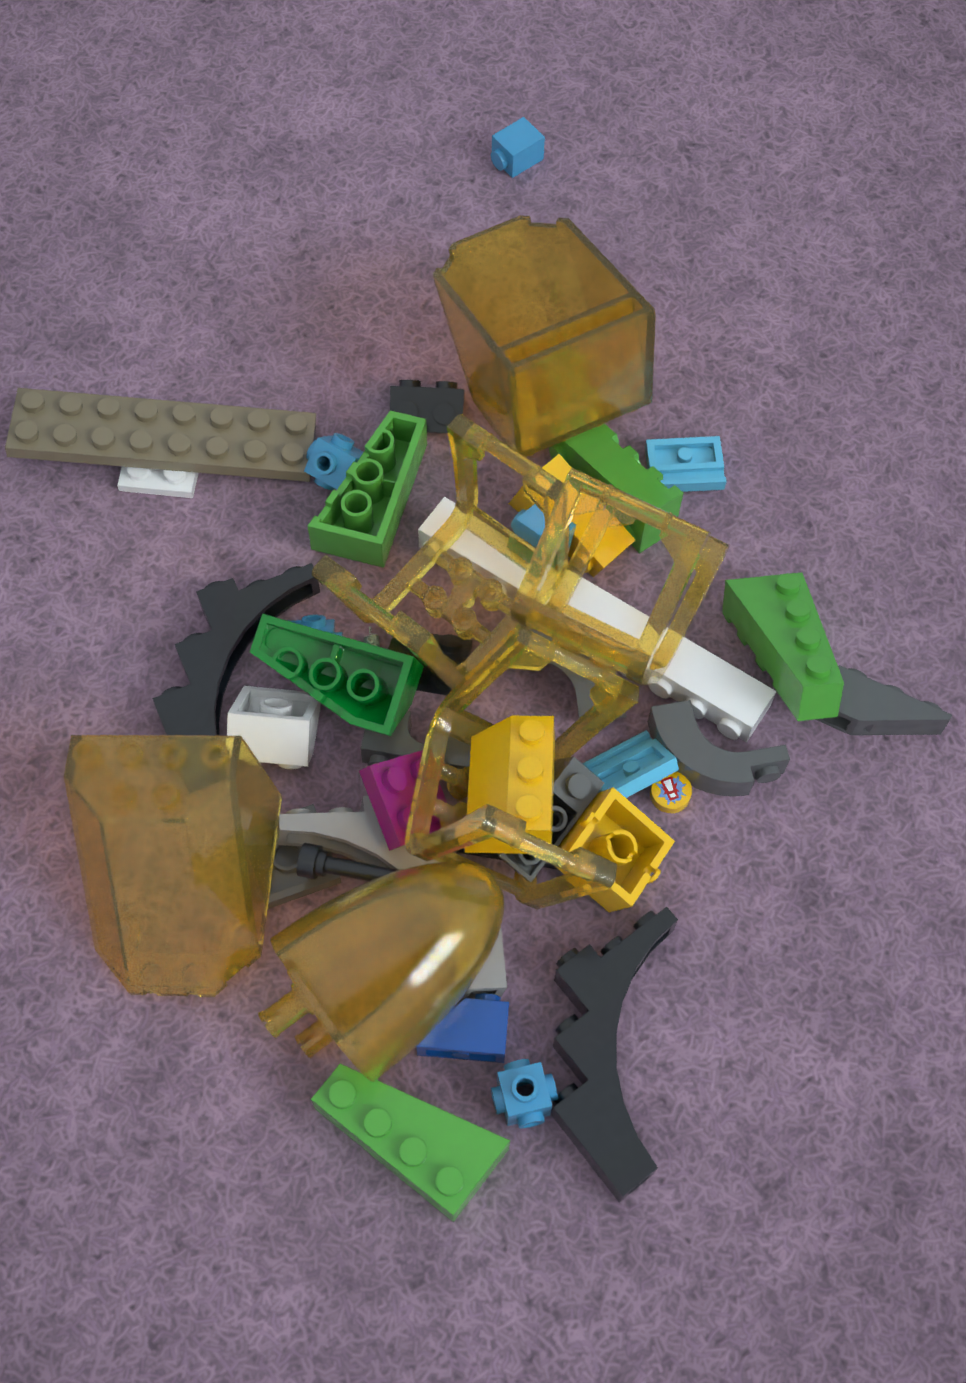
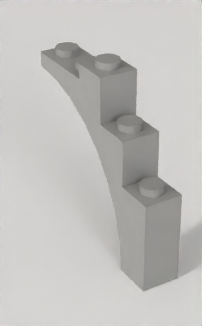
(361, 839)

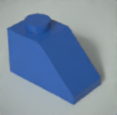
(470, 1031)

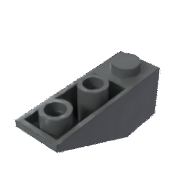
(883, 709)
(572, 793)

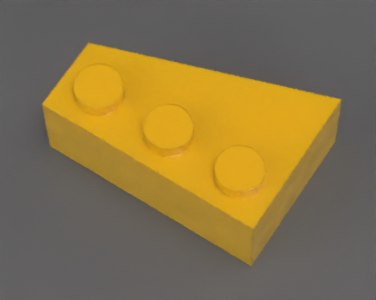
(614, 539)

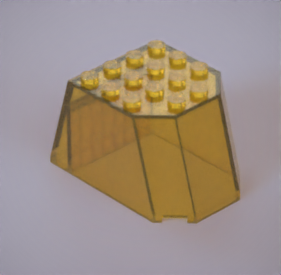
(546, 331)

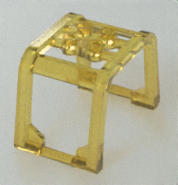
(467, 447)
(584, 634)
(586, 870)

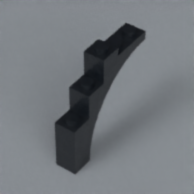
(212, 655)
(595, 1112)

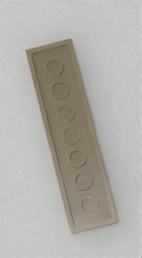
(160, 434)

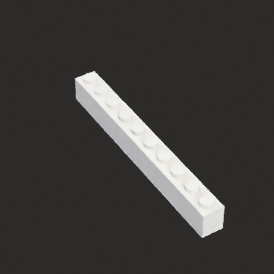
(713, 685)

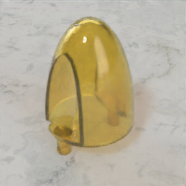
(387, 961)

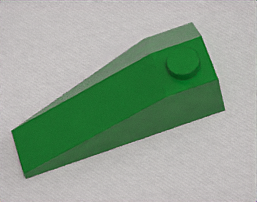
(350, 677)

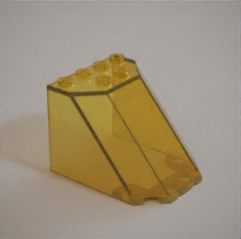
(173, 856)

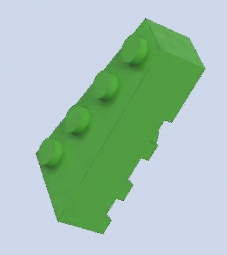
(601, 457)
(370, 501)
(789, 641)
(418, 1142)

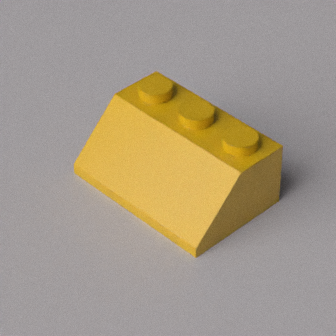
(516, 774)

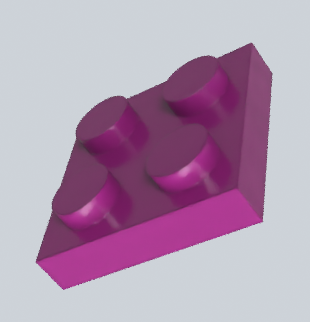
(391, 795)

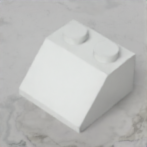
(276, 724)

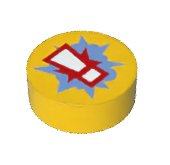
(671, 793)

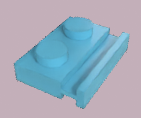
(688, 462)
(633, 764)

